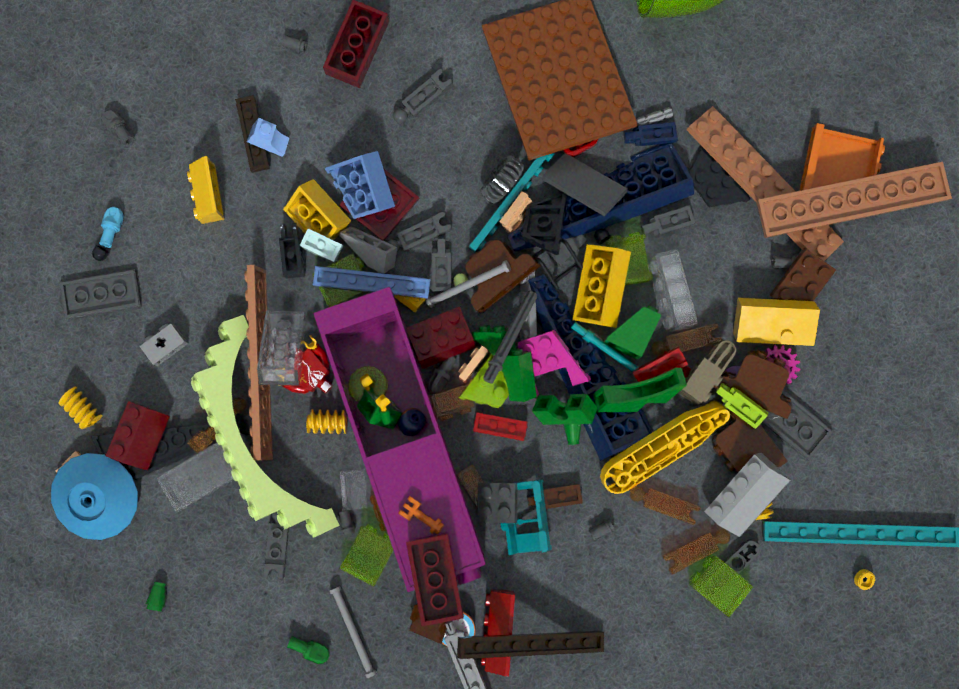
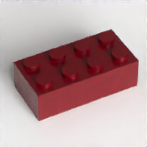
(356, 43)
(435, 579)

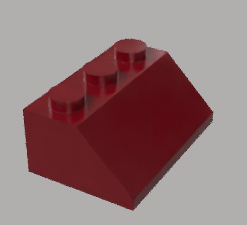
(137, 435)

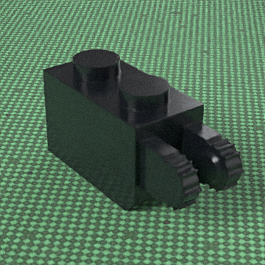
(291, 253)

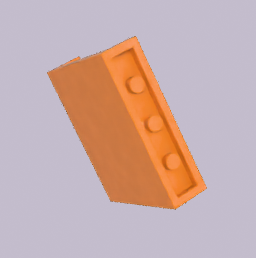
(839, 158)

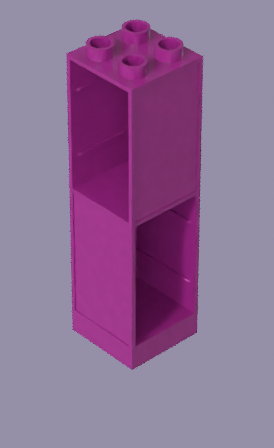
(398, 465)

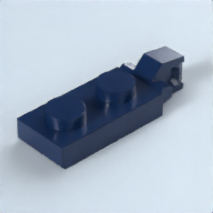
(652, 134)

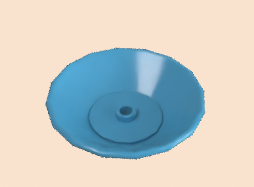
(108, 486)

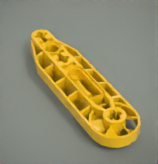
(663, 447)

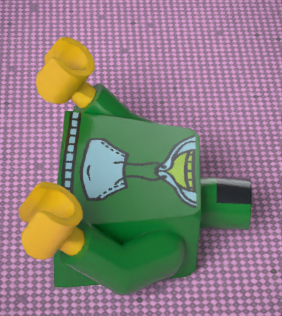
(377, 408)

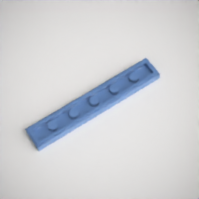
(371, 282)

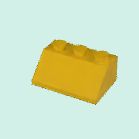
(205, 191)
(316, 211)

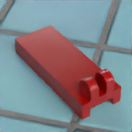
(661, 365)
(500, 426)

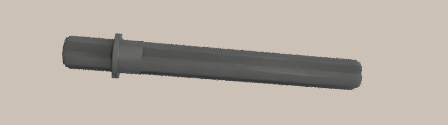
(509, 338)

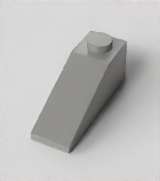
(373, 251)

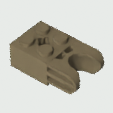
(708, 372)

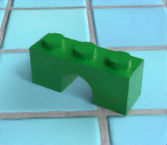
(578, 410)

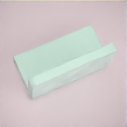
(321, 246)

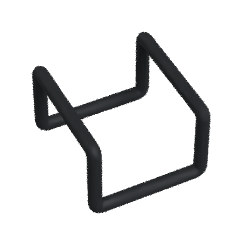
(553, 281)

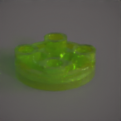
(379, 386)

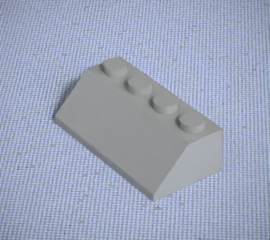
(747, 494)

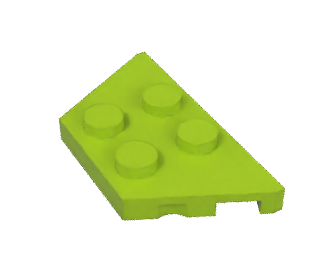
(484, 392)

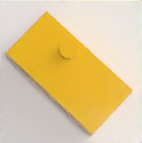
(601, 285)
(776, 321)

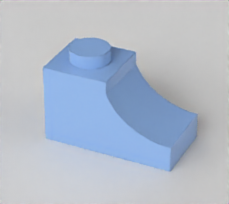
(266, 136)

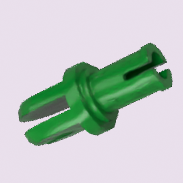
(311, 651)

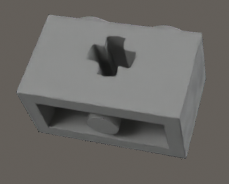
(173, 343)

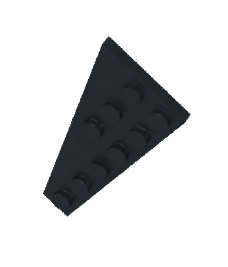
(170, 449)

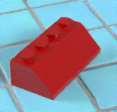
(499, 623)

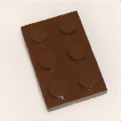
(803, 278)

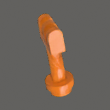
(436, 526)

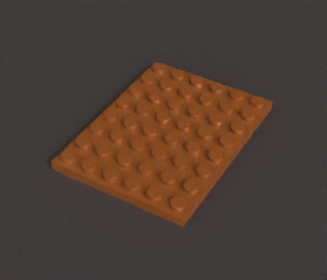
(558, 77)

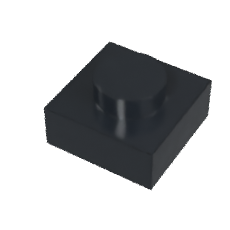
(243, 422)

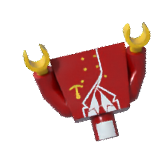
(313, 370)

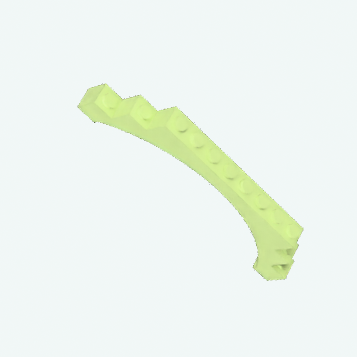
(256, 487)

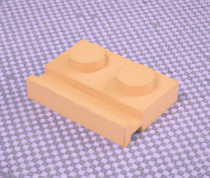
(516, 213)
(467, 370)

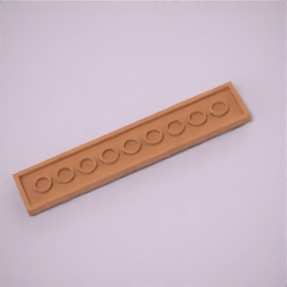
(755, 175)
(853, 199)
(260, 394)

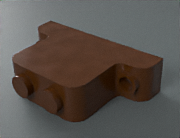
(498, 286)
(762, 381)
(741, 441)

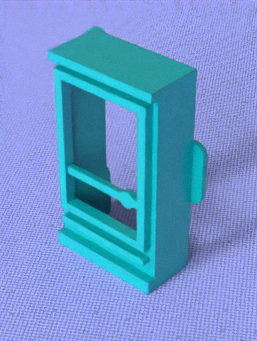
(529, 541)

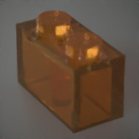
(448, 403)

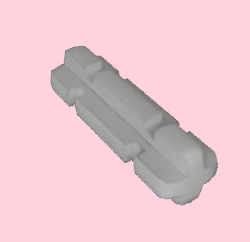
(655, 117)

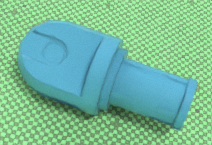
(111, 224)

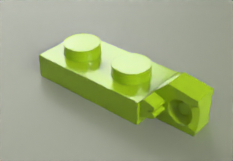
(742, 405)

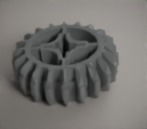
(502, 179)

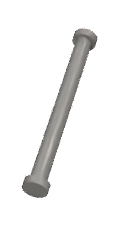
(504, 267)
(353, 632)

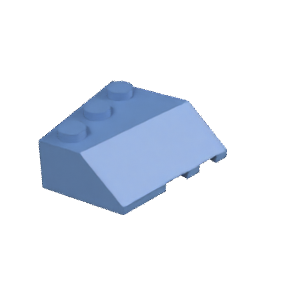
(362, 184)

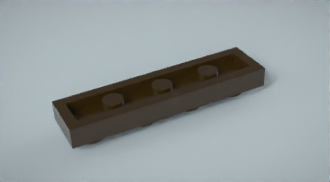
(248, 115)

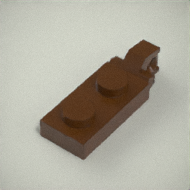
(560, 496)

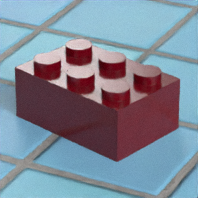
(440, 337)

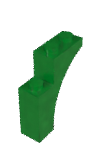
(516, 367)
(636, 395)

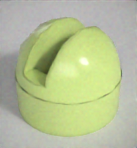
(460, 278)

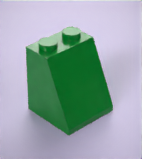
(635, 333)

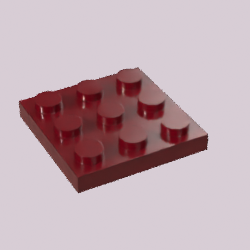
(385, 221)

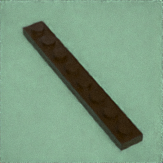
(530, 644)

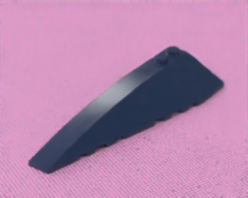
(651, 181)
(609, 430)

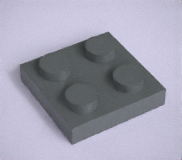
(497, 502)

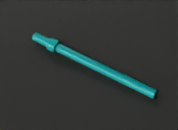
(589, 336)

